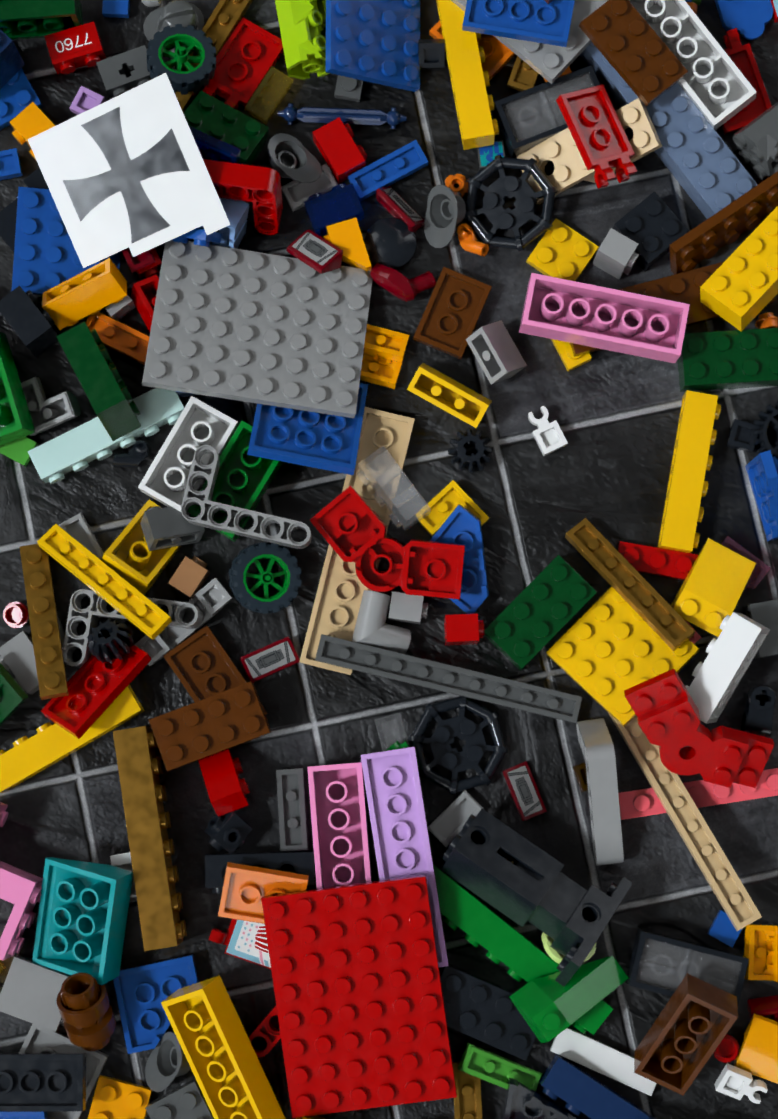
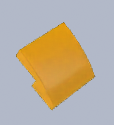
(383, 356)
(762, 952)
(760, 1049)

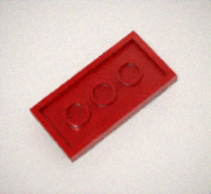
(94, 690)

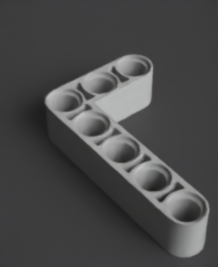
(235, 514)
(98, 609)
(602, 790)

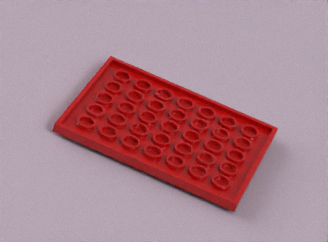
(359, 996)

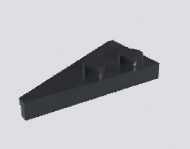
(527, 1104)

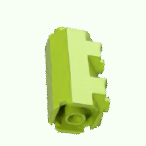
(303, 36)

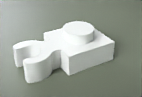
(548, 435)
(738, 1082)

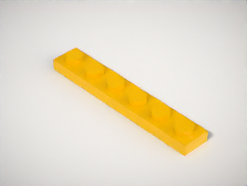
(104, 581)

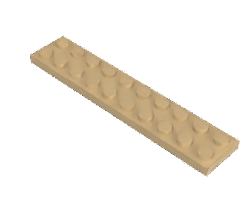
(339, 587)

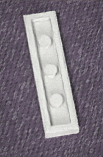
(600, 1059)

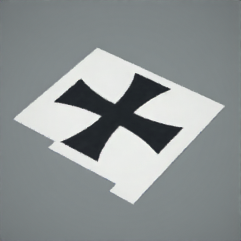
(128, 174)

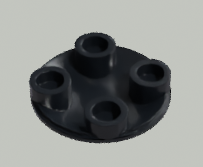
(390, 243)

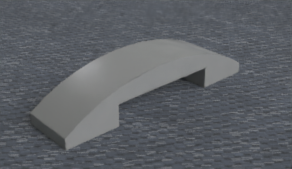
(208, 599)

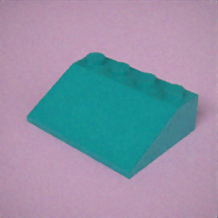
(82, 918)

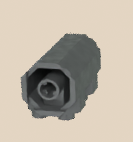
(759, 143)

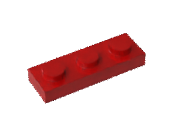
(657, 560)

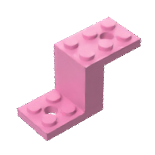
(23, 891)

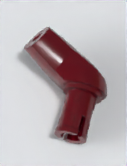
(398, 284)

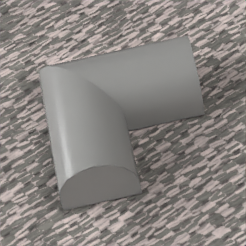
(48, 412)
(371, 625)

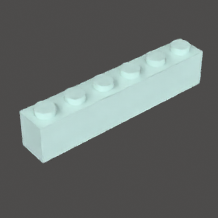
(91, 440)

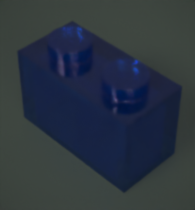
(333, 207)

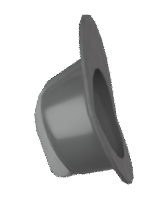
(173, 13)
(292, 159)
(443, 213)
(165, 1063)

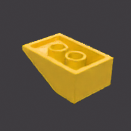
(132, 558)
(713, 586)

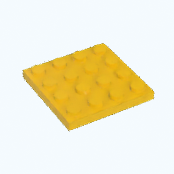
(615, 651)

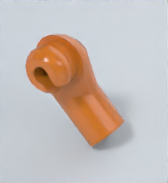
(469, 241)

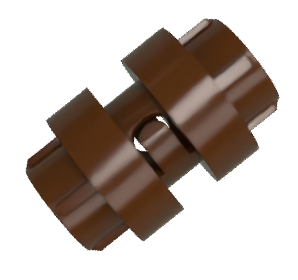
(86, 1012)

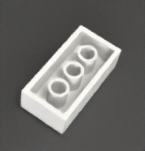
(170, 470)
(725, 664)

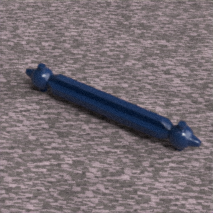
(347, 115)

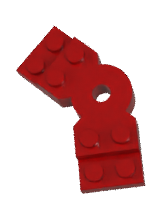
(361, 538)
(673, 722)

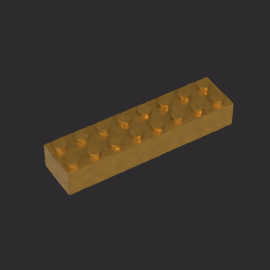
(149, 839)

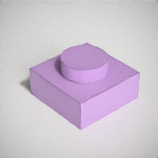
(85, 100)

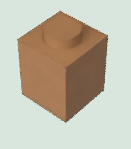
(190, 576)

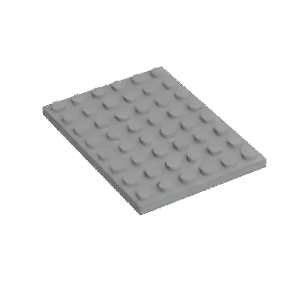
(258, 329)

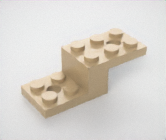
(567, 161)

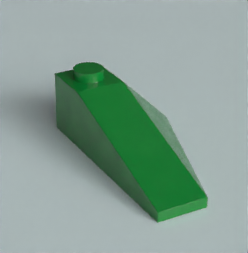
(553, 1008)

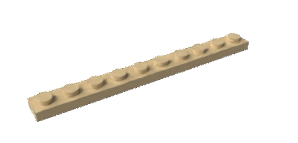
(691, 827)

